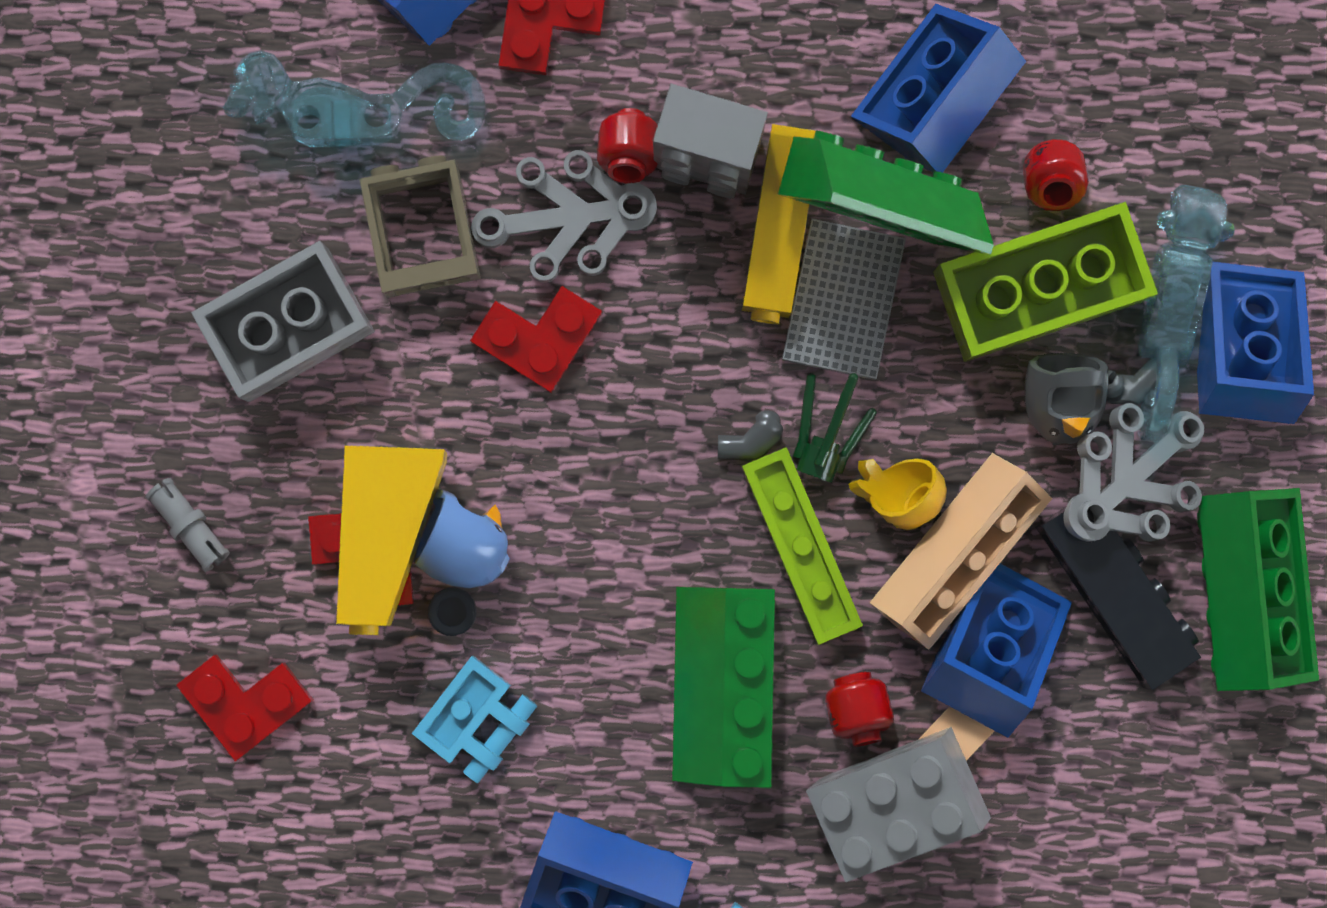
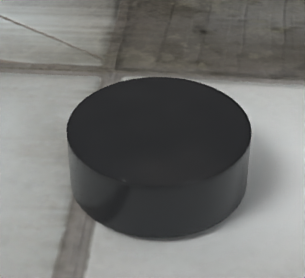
(452, 611)

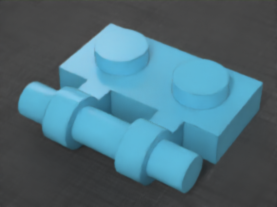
(462, 710)

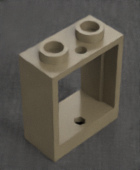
(426, 276)

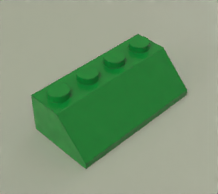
(885, 193)
(1258, 589)
(723, 686)

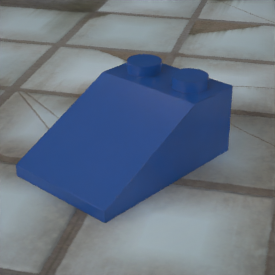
(1255, 345)
(998, 650)

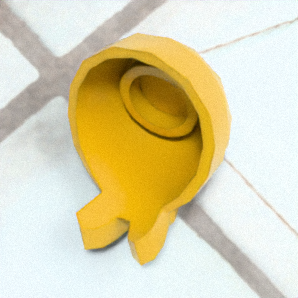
(903, 493)

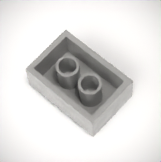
(708, 141)
(283, 322)
(898, 805)

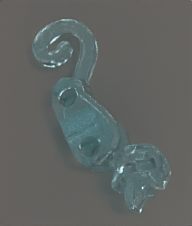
(344, 109)
(1182, 281)

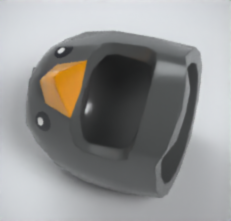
(1065, 395)

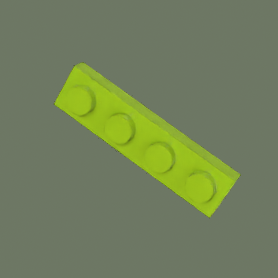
(802, 546)

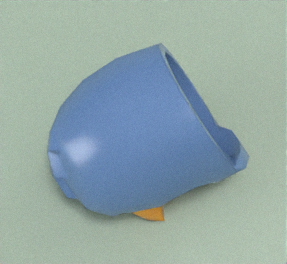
(461, 545)

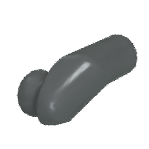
(1131, 388)
(755, 442)

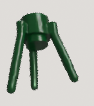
(822, 456)

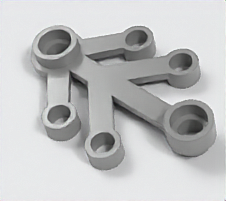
(572, 215)
(1129, 478)

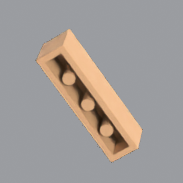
(961, 550)

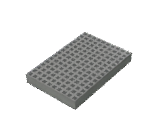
(843, 299)

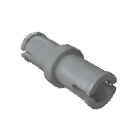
(187, 524)

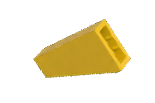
(776, 236)
(382, 523)

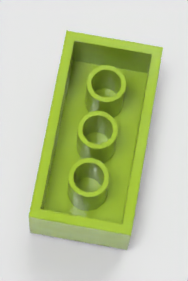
(1045, 281)

